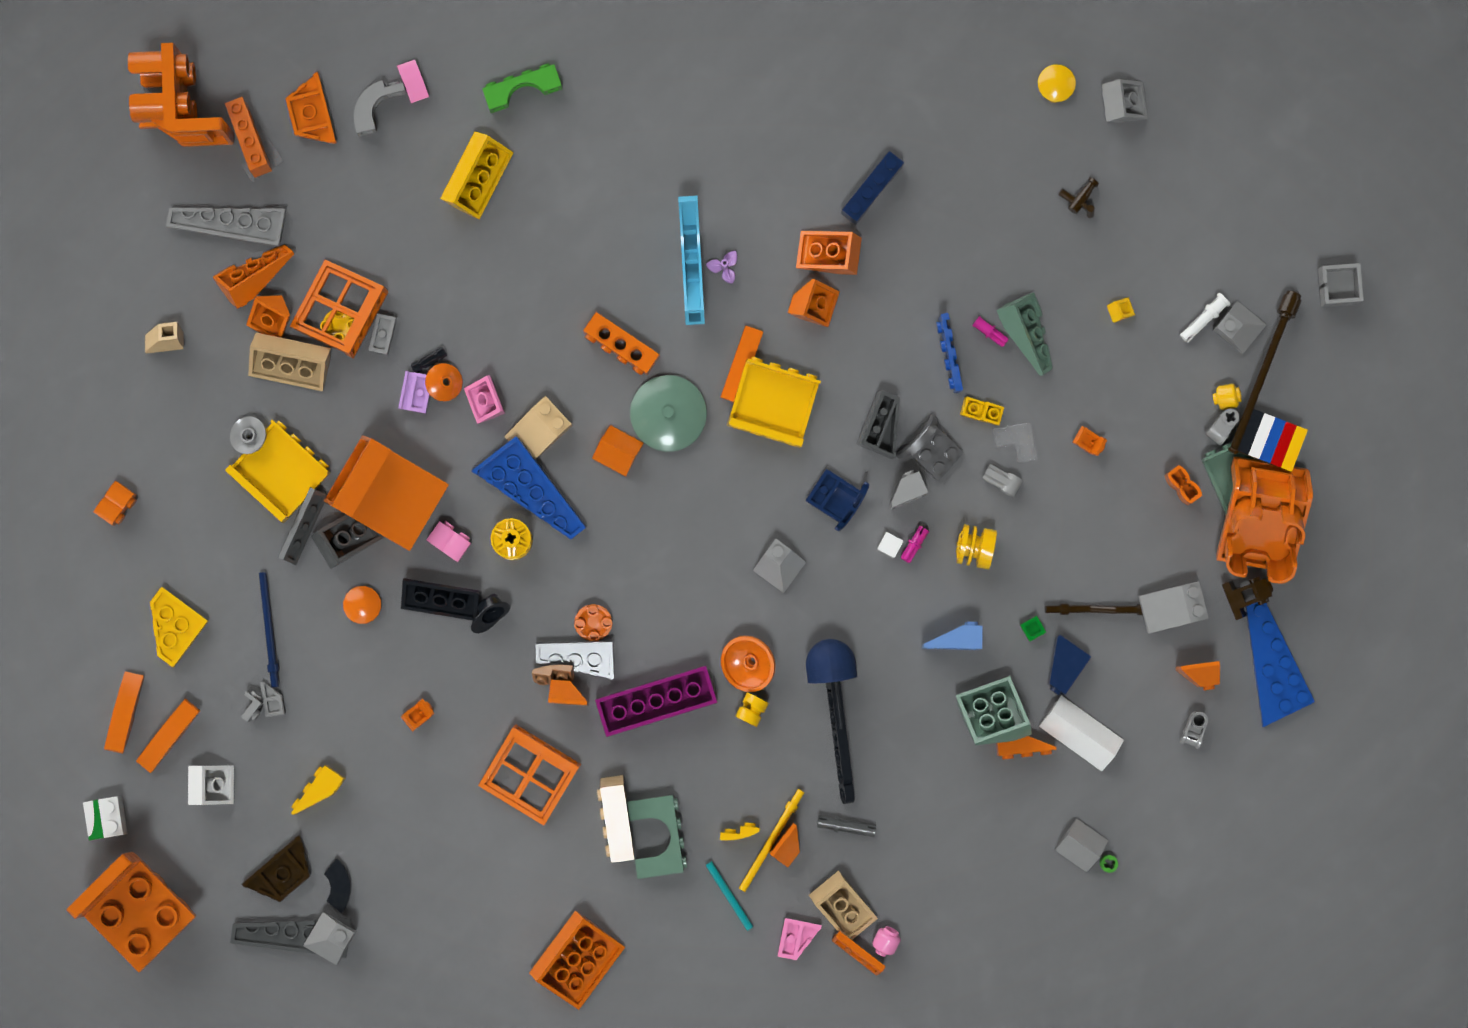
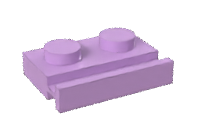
(414, 393)

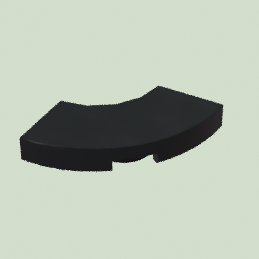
(340, 885)

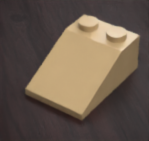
(540, 427)
(842, 906)

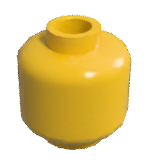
(1227, 396)

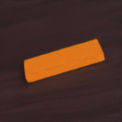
(858, 953)

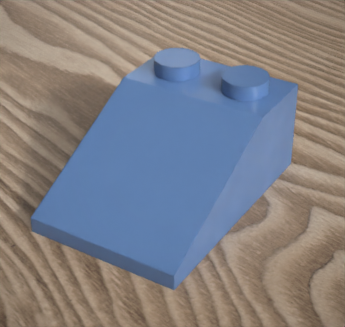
(962, 638)

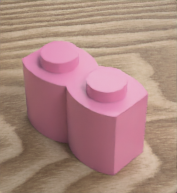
(448, 541)

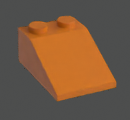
(829, 252)

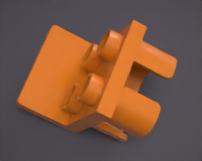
(172, 109)
(1265, 519)
(133, 910)

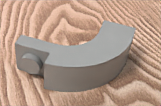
(369, 101)

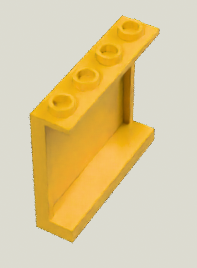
(773, 402)
(279, 472)

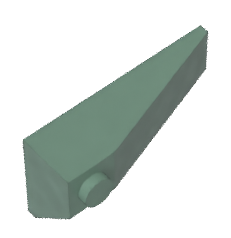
(1023, 325)

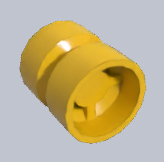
(752, 709)

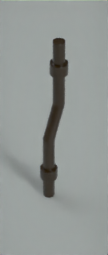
(1065, 609)

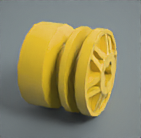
(521, 544)
(976, 546)

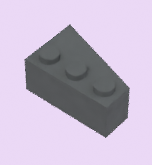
(881, 425)

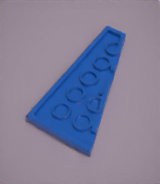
(524, 481)
(1276, 672)

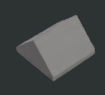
(1081, 845)

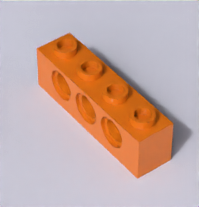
(248, 137)
(599, 323)

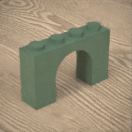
(671, 860)

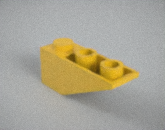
(323, 786)

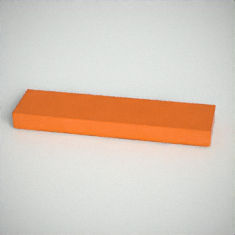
(746, 350)

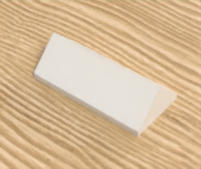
(1081, 733)

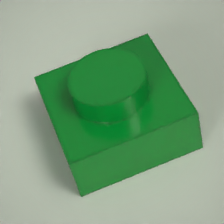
(1032, 628)

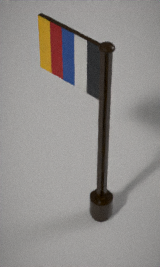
(1262, 434)

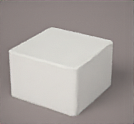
(890, 545)

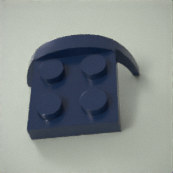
(837, 498)

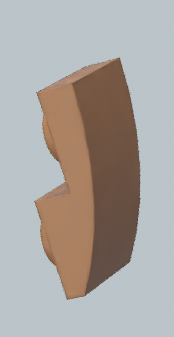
(545, 674)

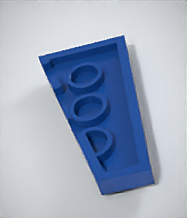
(946, 346)

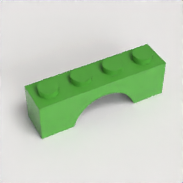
(499, 94)

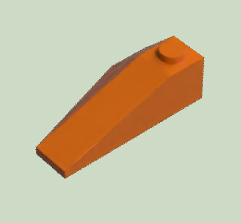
(246, 281)

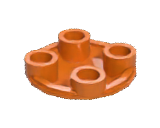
(362, 604)
(593, 622)

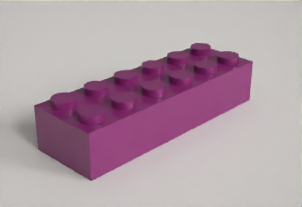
(656, 701)

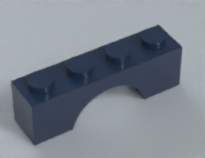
(872, 187)

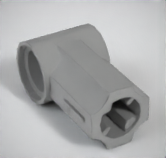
(1005, 481)

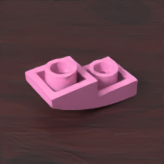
(412, 81)

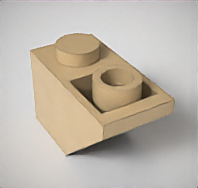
(164, 338)

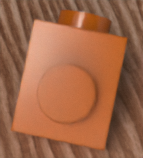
(1089, 441)
(418, 714)

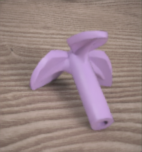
(729, 260)

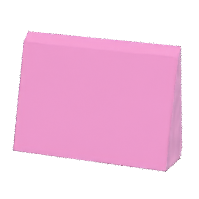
(484, 400)

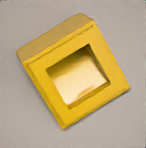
(1120, 309)

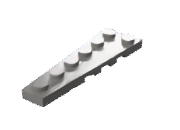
(243, 224)

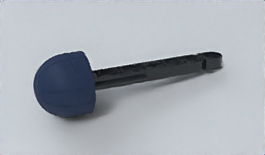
(829, 664)

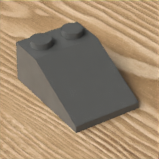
(344, 540)

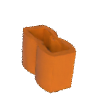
(1180, 481)
(115, 503)

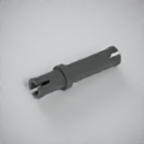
(846, 826)

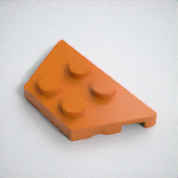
(310, 112)

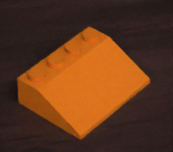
(576, 960)

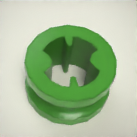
(1107, 869)

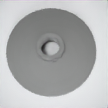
(240, 432)

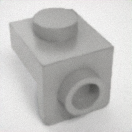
(253, 710)

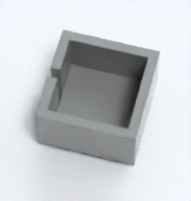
(1340, 285)

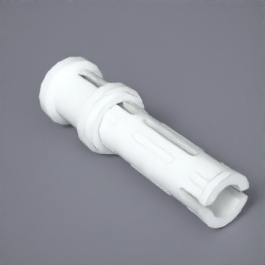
(1211, 311)

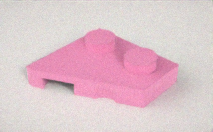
(796, 937)

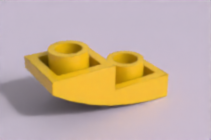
(982, 411)
(745, 831)

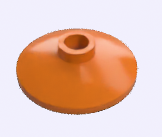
(435, 386)

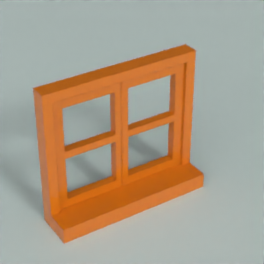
(362, 319)
(544, 752)

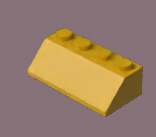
(477, 175)

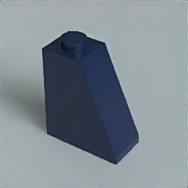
(1065, 665)

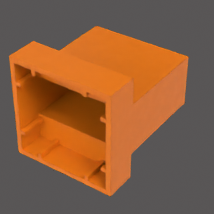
(386, 492)

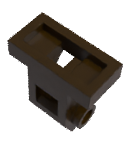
(1261, 588)

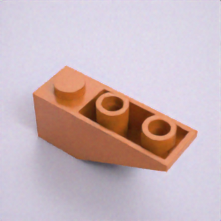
(1023, 746)

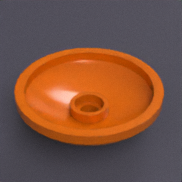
(740, 669)

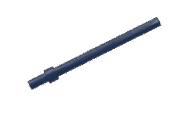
(272, 667)

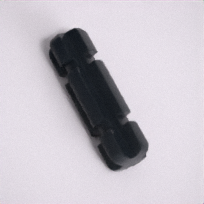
(428, 360)

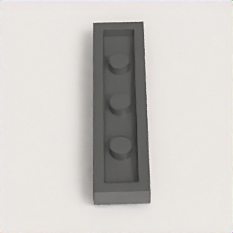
(302, 526)

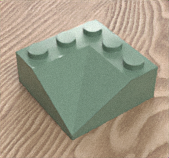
(994, 713)

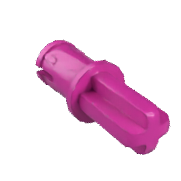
(990, 332)
(914, 544)

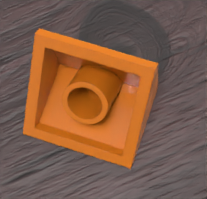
(617, 450)

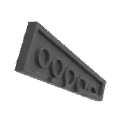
(277, 935)

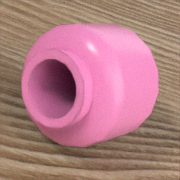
(886, 941)

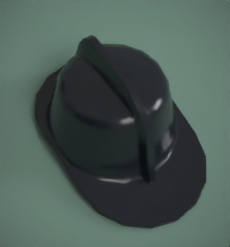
(489, 613)

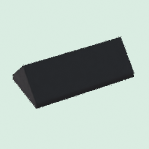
(440, 599)

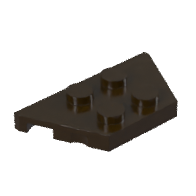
(281, 873)

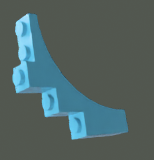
(691, 260)

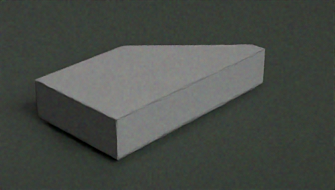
(272, 701)

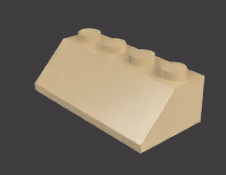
(289, 361)

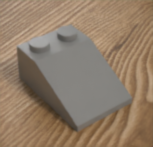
(1173, 607)

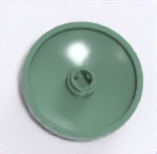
(668, 413)

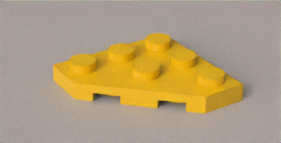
(174, 626)

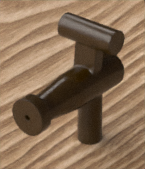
(1080, 200)

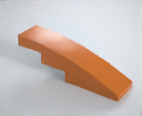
(123, 712)
(168, 735)

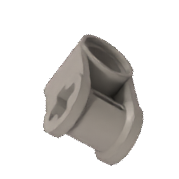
(1220, 428)
(1194, 731)

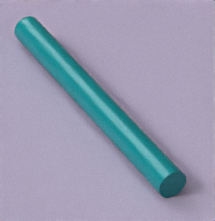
(729, 896)

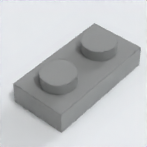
(382, 334)

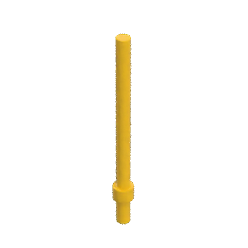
(791, 807)

